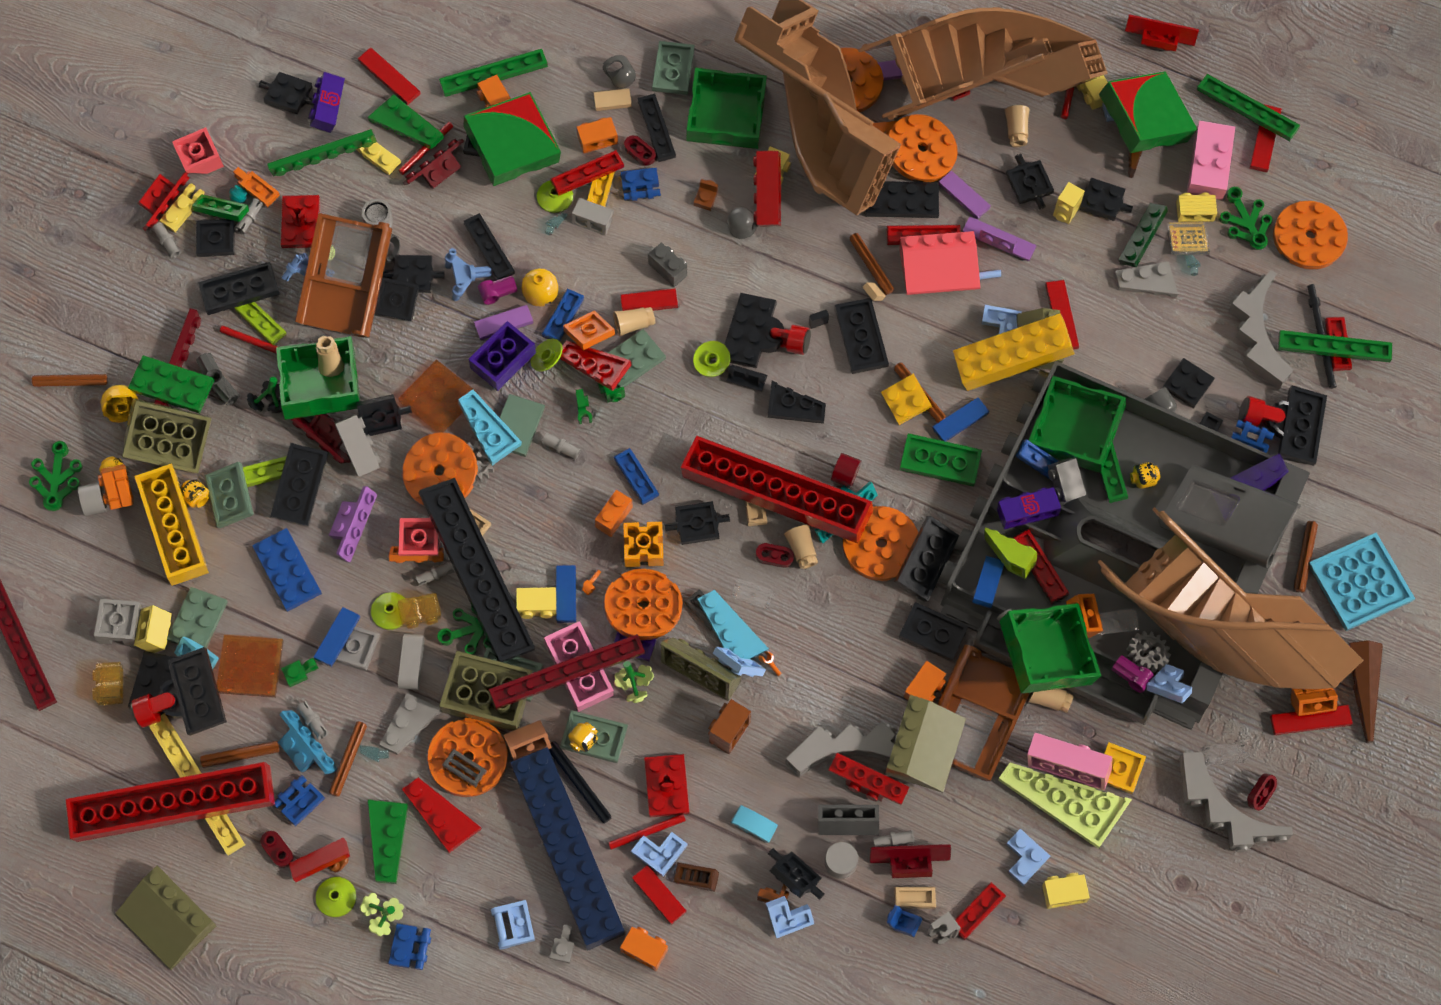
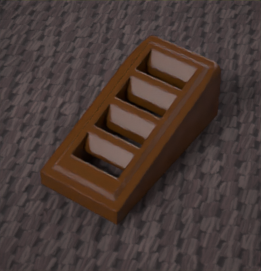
(1133, 162)
(711, 886)

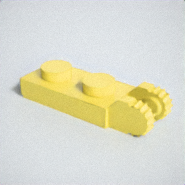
(380, 157)
(181, 208)

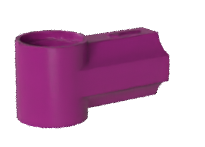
(492, 291)
(1136, 676)

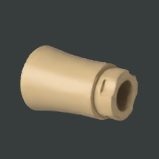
(1017, 124)
(633, 320)
(329, 359)
(802, 546)
(1054, 699)

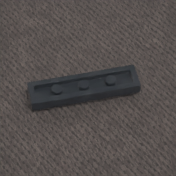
(656, 127)
(489, 247)

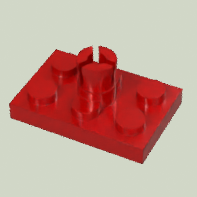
(299, 220)
(666, 785)

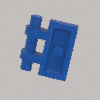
(640, 179)
(1247, 427)
(302, 804)
(403, 946)

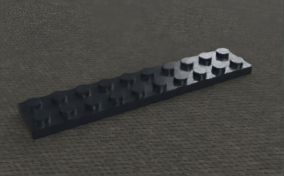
(476, 570)

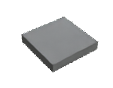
(359, 649)

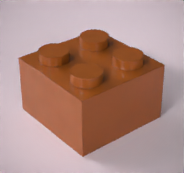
(729, 726)

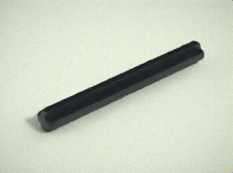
(579, 783)

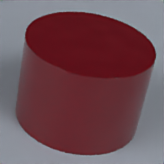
(846, 470)

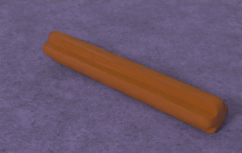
(871, 263)
(69, 380)
(934, 411)
(1305, 556)
(239, 754)
(347, 759)

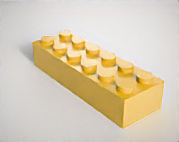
(1013, 352)
(171, 524)

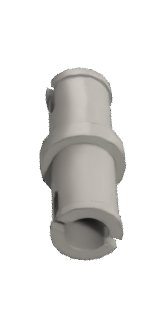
(250, 217)
(166, 240)
(561, 446)
(435, 573)
(312, 720)
(894, 839)

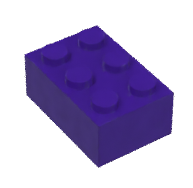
(502, 355)

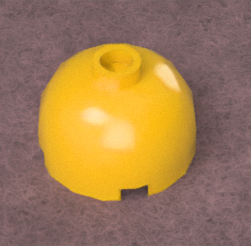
(539, 287)
(117, 403)

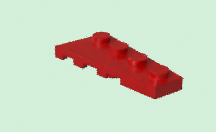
(596, 364)
(443, 818)

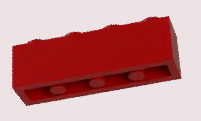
(768, 188)

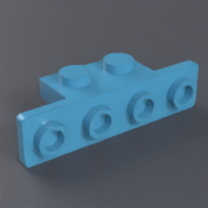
(302, 746)

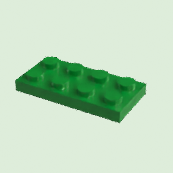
(171, 384)
(940, 460)

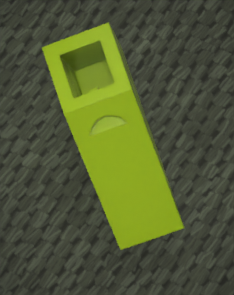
(1014, 556)

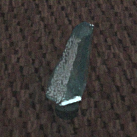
(554, 223)
(1193, 264)
(374, 753)

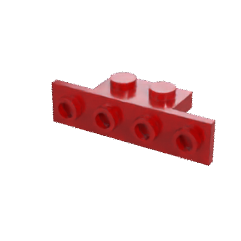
(1160, 33)
(158, 195)
(868, 781)

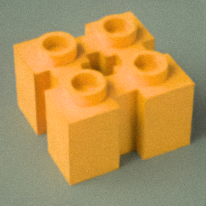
(651, 552)

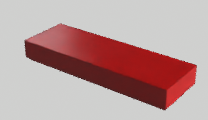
(655, 299)
(1336, 327)
(319, 859)
(659, 894)
(979, 910)

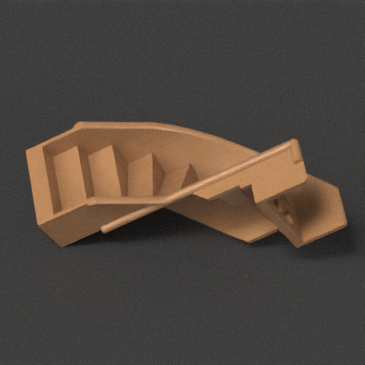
(988, 46)
(830, 137)
(1235, 632)

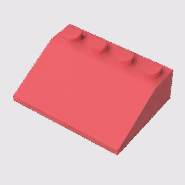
(939, 262)

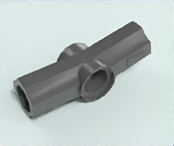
(222, 386)

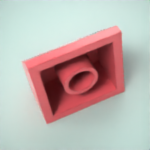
(198, 152)
(418, 537)

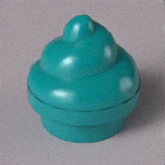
(237, 194)

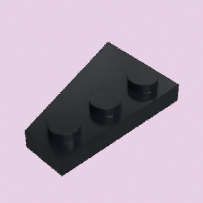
(791, 405)

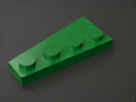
(406, 122)
(387, 836)

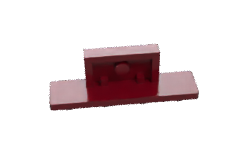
(439, 168)
(325, 433)
(910, 860)

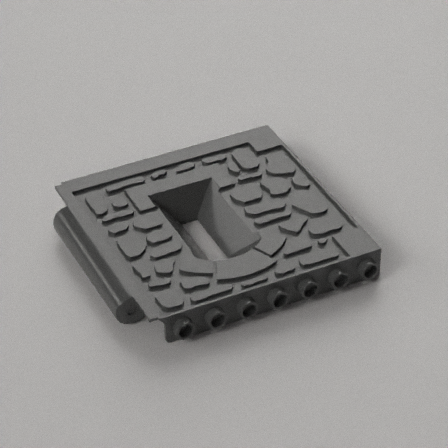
(1142, 436)

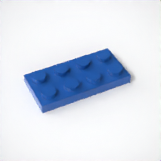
(287, 569)

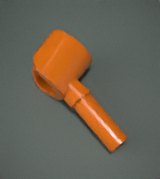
(588, 586)
(769, 661)

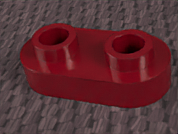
(642, 149)
(775, 553)
(1262, 791)
(276, 848)

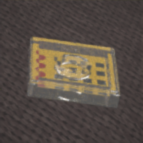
(1188, 238)

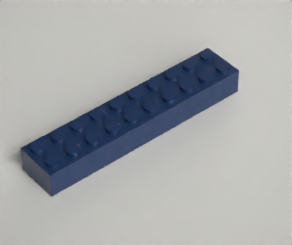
(567, 849)

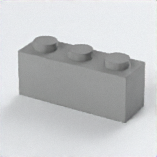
(358, 445)

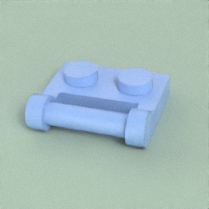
(519, 922)

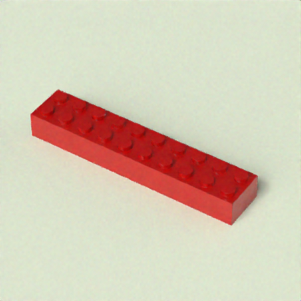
(777, 489)
(170, 802)

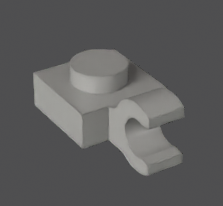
(563, 948)

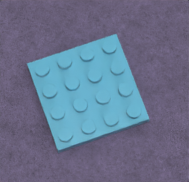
(1361, 581)

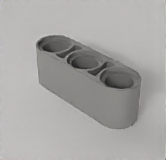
(411, 661)

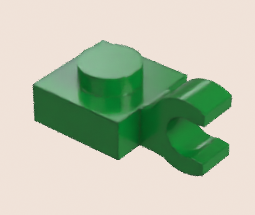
(582, 403)
(296, 672)

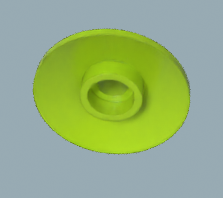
(550, 202)
(706, 353)
(546, 355)
(387, 619)
(342, 904)

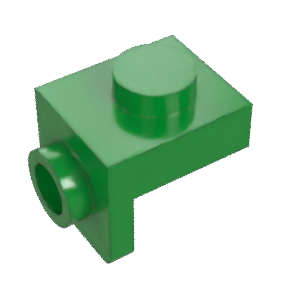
(612, 396)

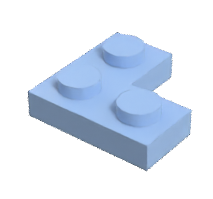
(1000, 317)
(738, 665)
(1167, 684)
(1030, 854)
(661, 857)
(788, 921)

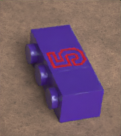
(326, 102)
(1028, 508)

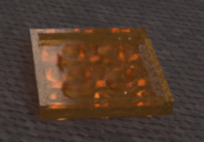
(436, 396)
(249, 666)

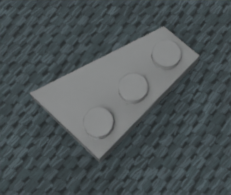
(1149, 278)
(408, 722)

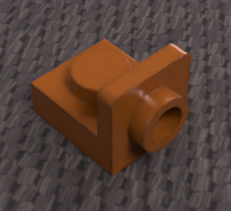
(706, 194)
(768, 894)

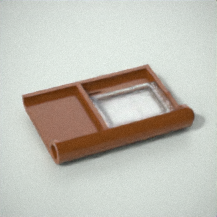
(344, 275)
(986, 697)

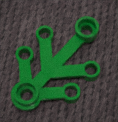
(1247, 221)
(56, 478)
(475, 628)

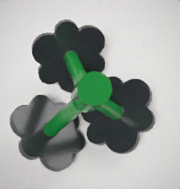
(271, 392)

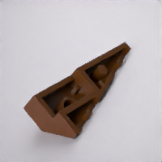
(1366, 682)

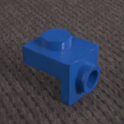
(903, 921)

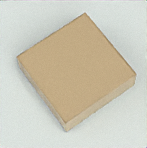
(874, 291)

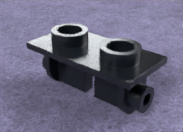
(746, 378)

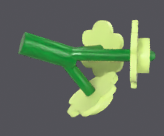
(626, 680)
(391, 909)

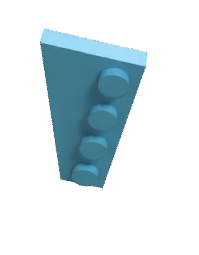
(490, 430)
(730, 628)

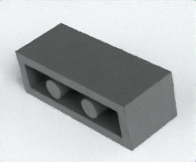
(848, 819)

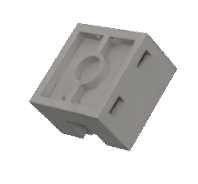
(117, 621)

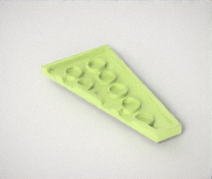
(1074, 805)

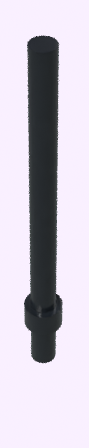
(1314, 303)

